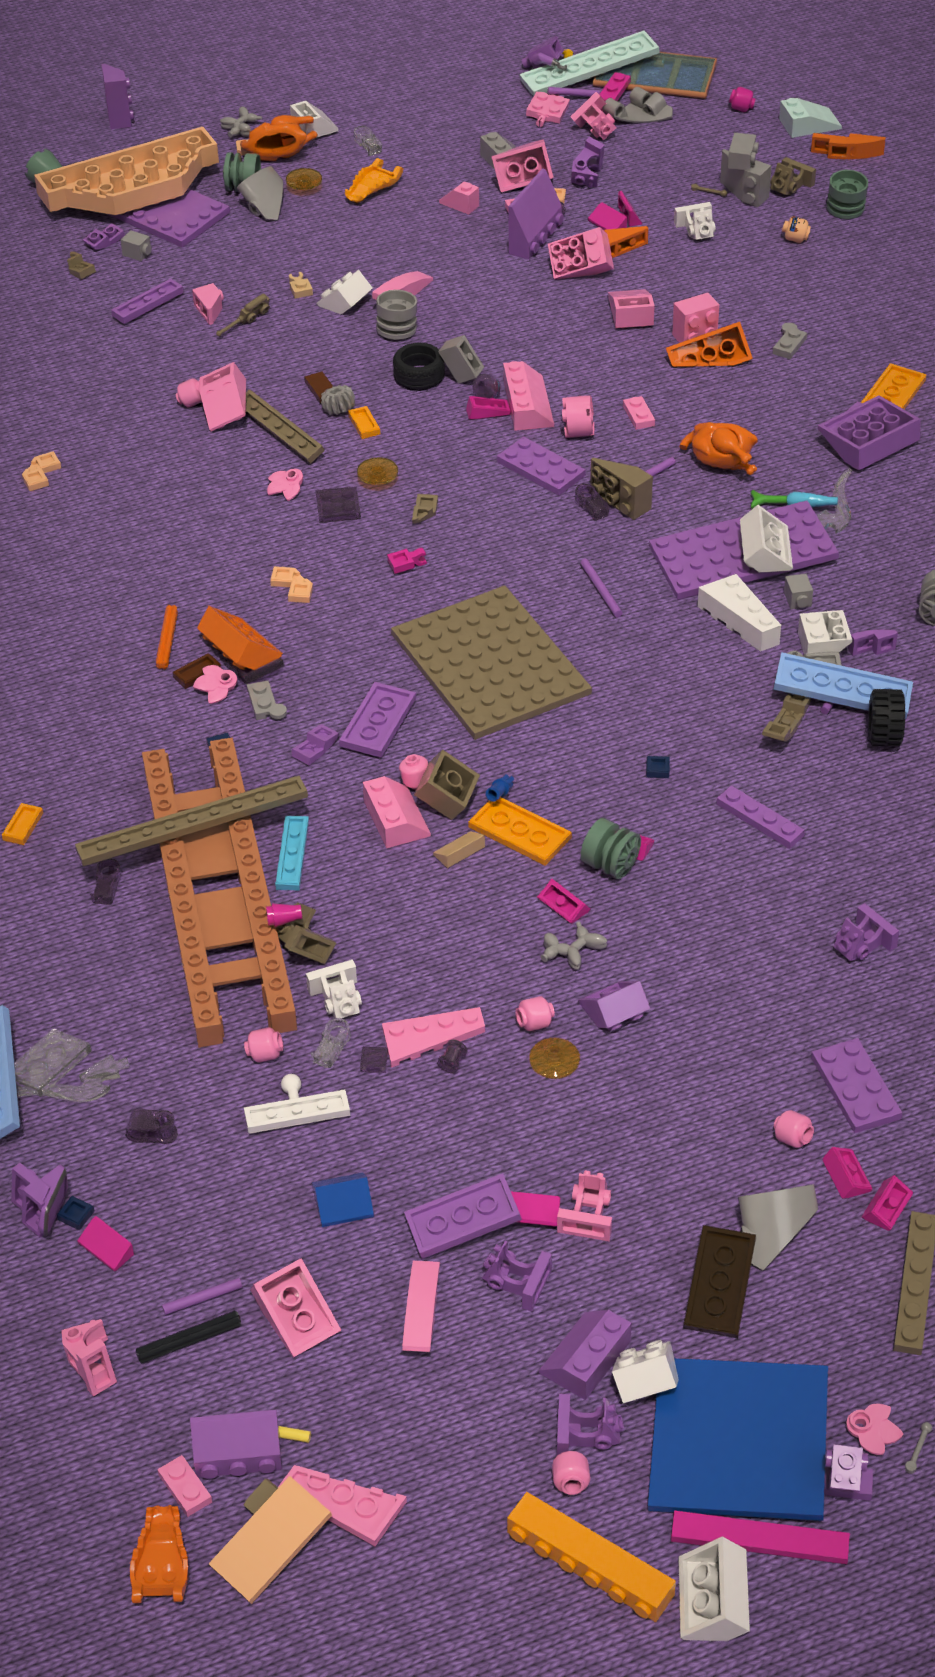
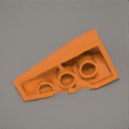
(717, 348)

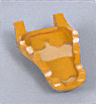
(371, 180)

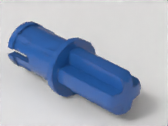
(499, 788)

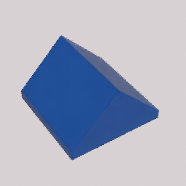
(343, 1199)

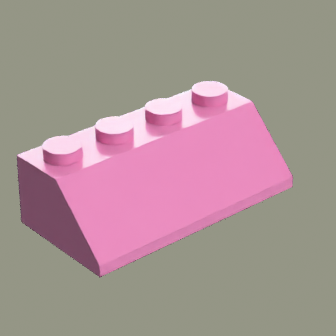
(526, 397)

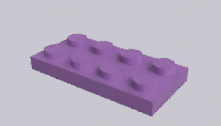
(541, 466)
(377, 719)
(856, 1085)
(462, 1216)

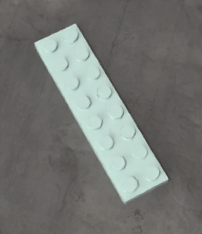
(591, 63)

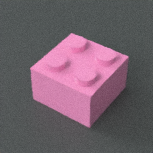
(695, 317)

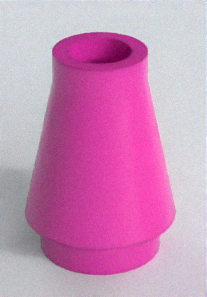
(282, 913)

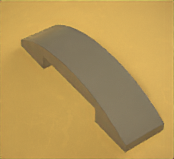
(788, 718)

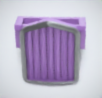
(39, 1197)

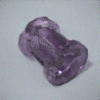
(450, 1059)

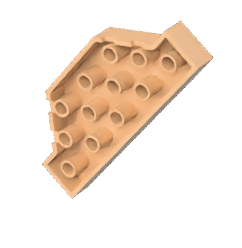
(130, 176)

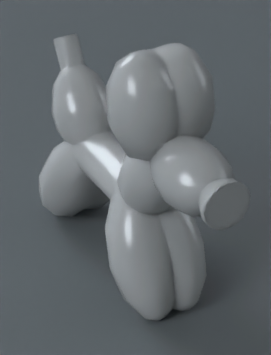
(238, 126)
(590, 940)

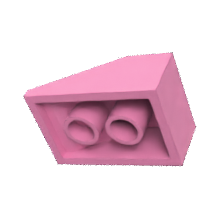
(520, 165)
(295, 1308)

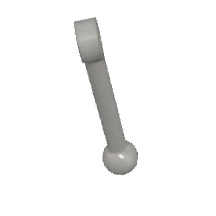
(911, 1466)

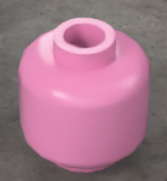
(189, 393)
(412, 770)
(534, 1013)
(264, 1045)
(793, 1129)
(571, 1472)

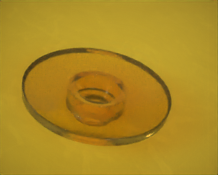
(303, 179)
(377, 471)
(554, 1058)

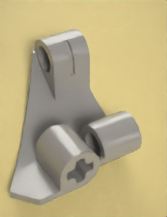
(642, 109)
(263, 193)
(776, 1219)

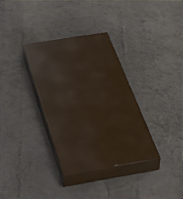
(720, 1281)

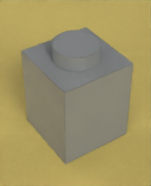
(136, 245)
(798, 591)

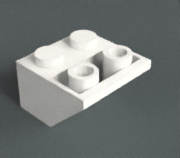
(321, 123)
(345, 292)
(823, 632)
(645, 1371)

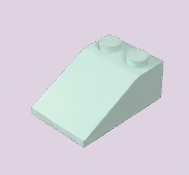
(806, 118)

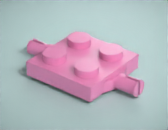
(547, 108)

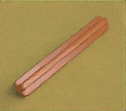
(166, 637)

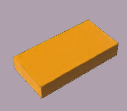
(364, 422)
(22, 824)

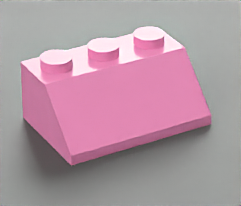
(394, 812)

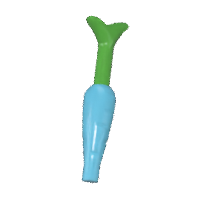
(792, 498)

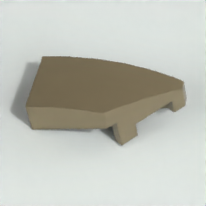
(78, 267)
(425, 507)

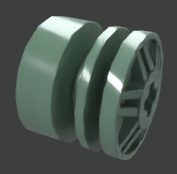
(237, 171)
(847, 194)
(610, 848)

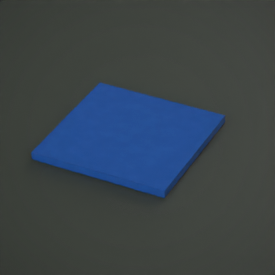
(741, 1440)

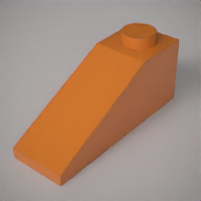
(626, 239)

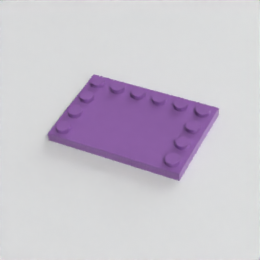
(178, 218)

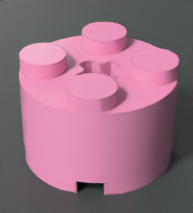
(578, 416)

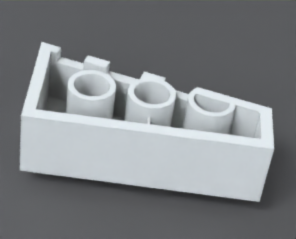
(741, 611)

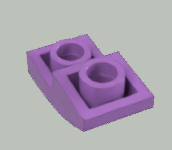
(105, 238)

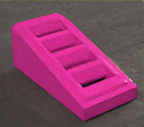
(484, 408)

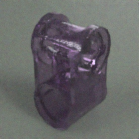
(148, 1126)

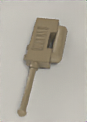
(250, 312)

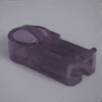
(594, 504)
(106, 884)

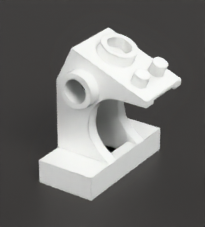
(701, 223)
(340, 992)

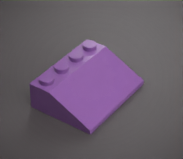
(533, 216)
(871, 432)

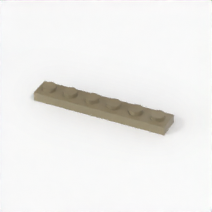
(282, 427)
(915, 1284)

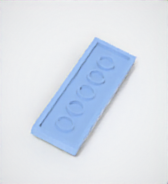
(834, 682)
(8, 1093)

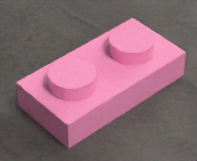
(638, 412)
(184, 1485)

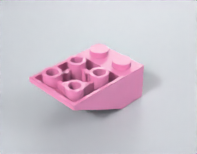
(581, 255)
(632, 308)
(223, 396)

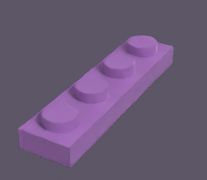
(147, 301)
(760, 817)

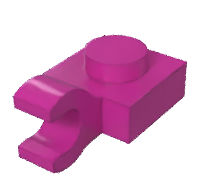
(405, 560)

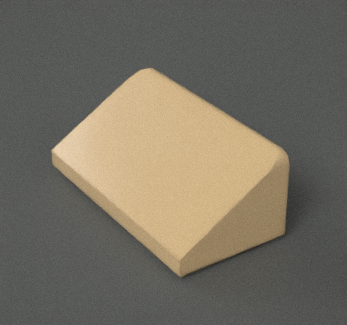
(460, 848)

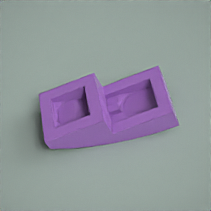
(876, 640)
(317, 743)

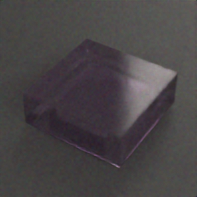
(374, 1059)

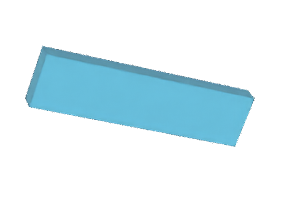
(292, 853)

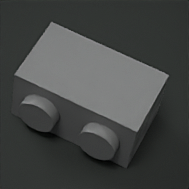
(742, 151)
(461, 359)

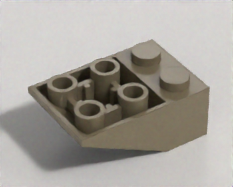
(622, 486)

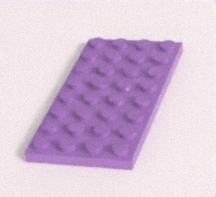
(716, 550)

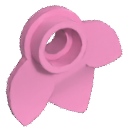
(285, 482)
(213, 683)
(877, 1428)

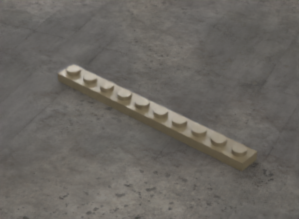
(190, 820)

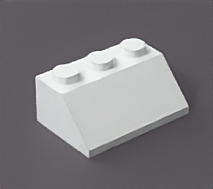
(765, 541)
(714, 1592)

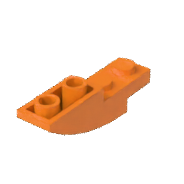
(852, 147)

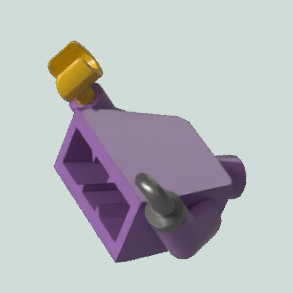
(546, 54)

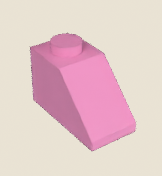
(462, 198)
(208, 301)

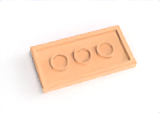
(270, 1539)

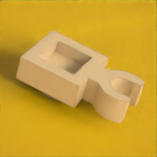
(299, 286)

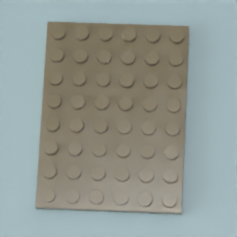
(490, 662)

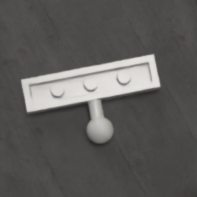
(296, 1109)

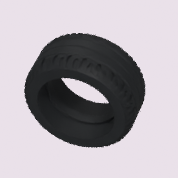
(418, 355)

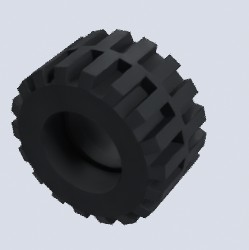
(886, 717)

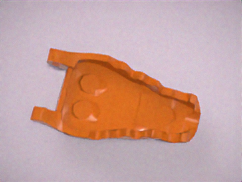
(160, 1558)

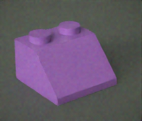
(616, 1004)

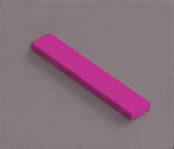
(762, 1536)

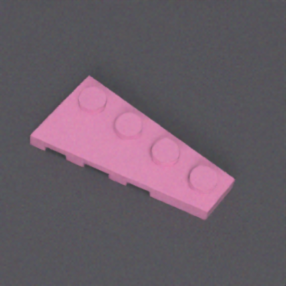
(417, 1035)

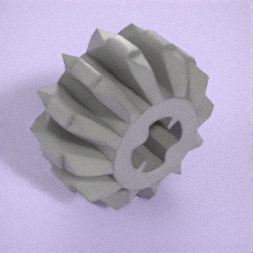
(338, 399)

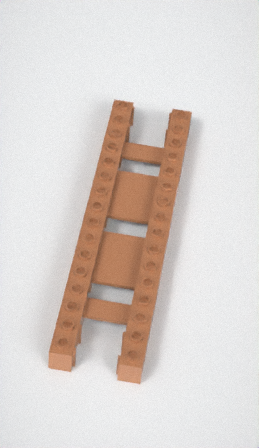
(223, 915)

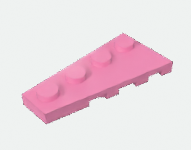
(354, 1508)

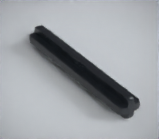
(188, 1336)

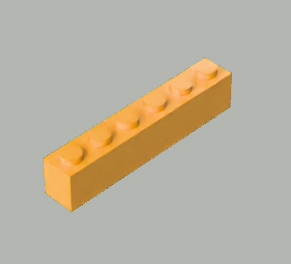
(591, 1557)

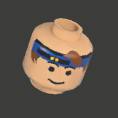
(796, 229)

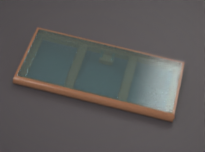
(667, 74)

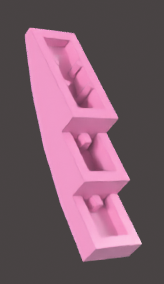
(410, 282)
(421, 1306)

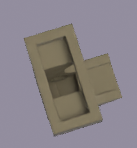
(785, 179)
(303, 940)

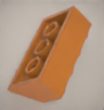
(237, 639)

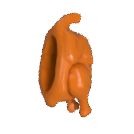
(280, 138)
(722, 445)

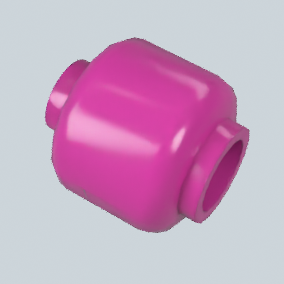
(741, 99)

